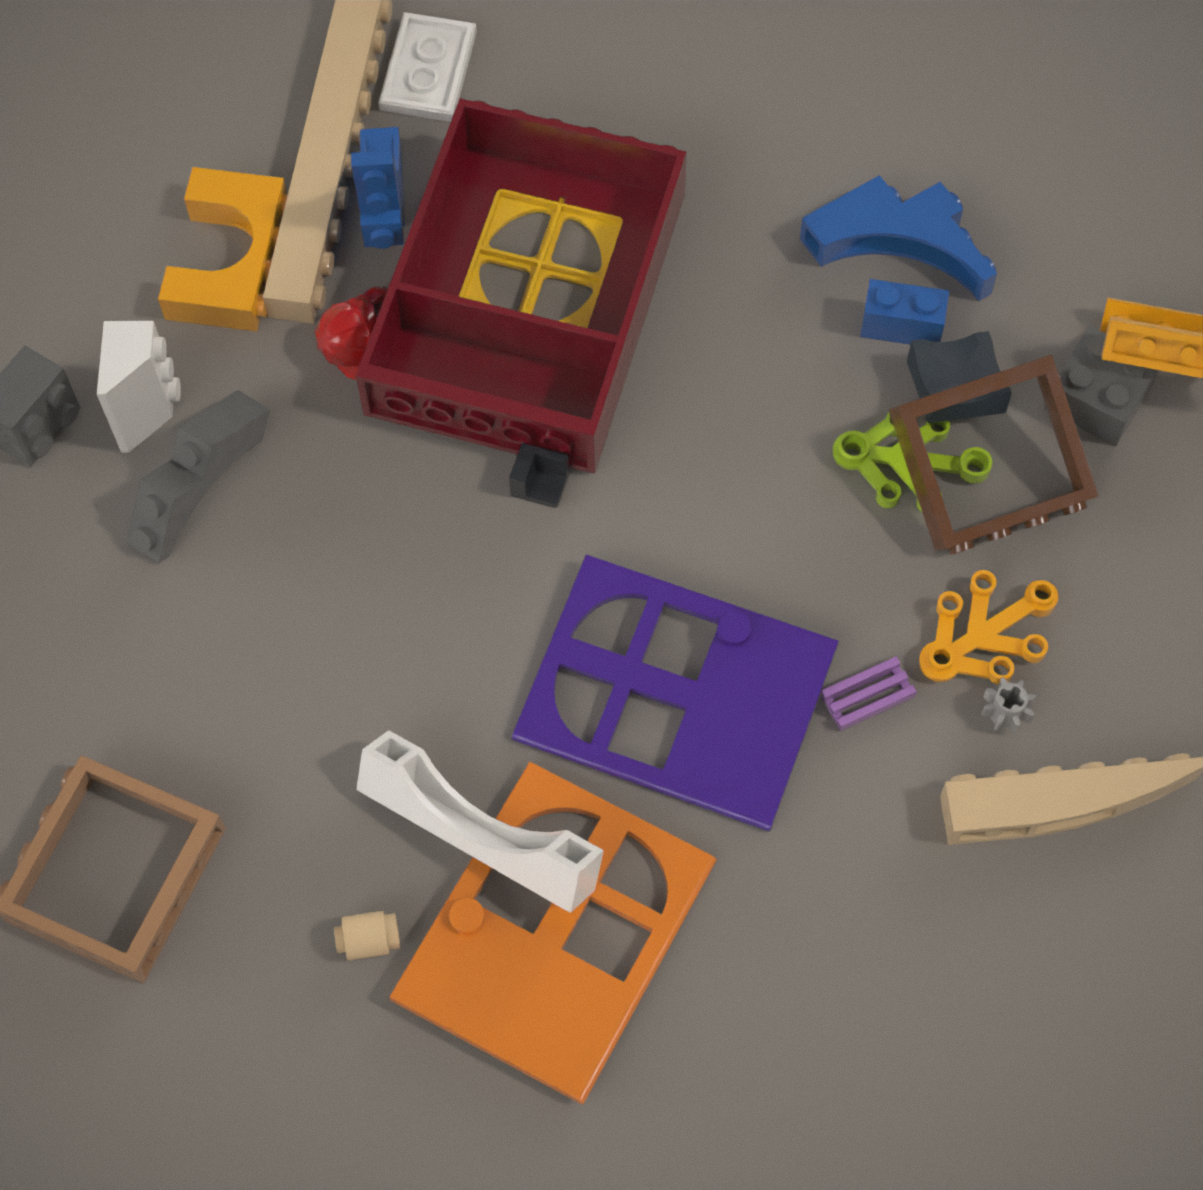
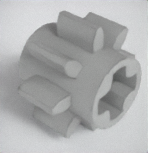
(1010, 693)

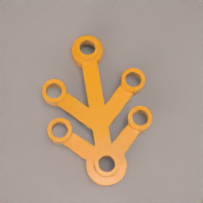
(985, 634)

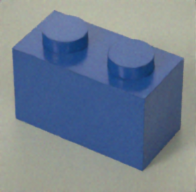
(903, 312)

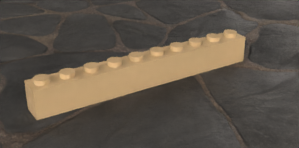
(324, 160)

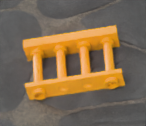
(1153, 337)

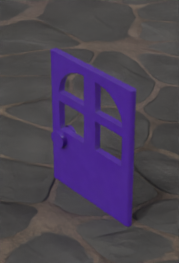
(739, 716)

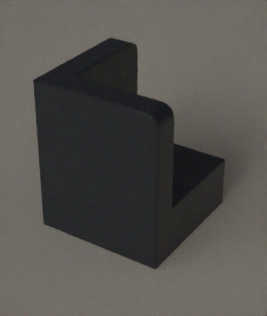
(539, 475)

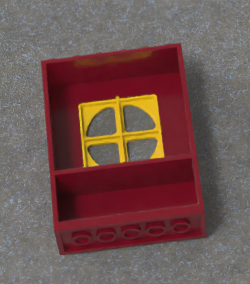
(498, 373)

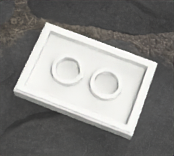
(427, 67)

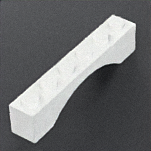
(548, 863)

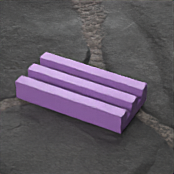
(899, 678)

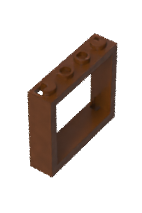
(924, 479)

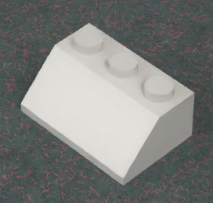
(135, 381)

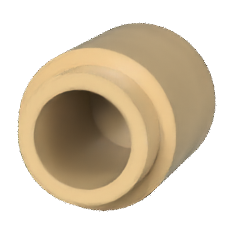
(367, 935)

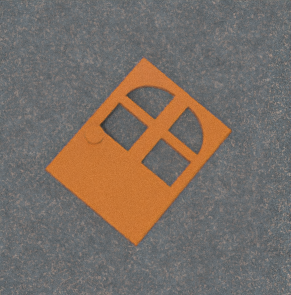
(520, 989)

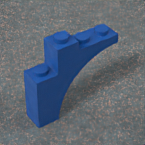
(380, 187)
(921, 229)

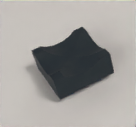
(954, 363)

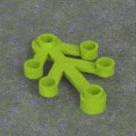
(870, 454)

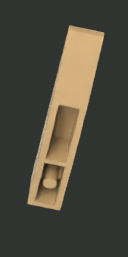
(1057, 799)

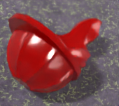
(347, 329)

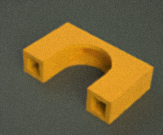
(235, 293)

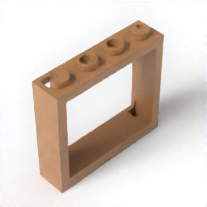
(169, 901)

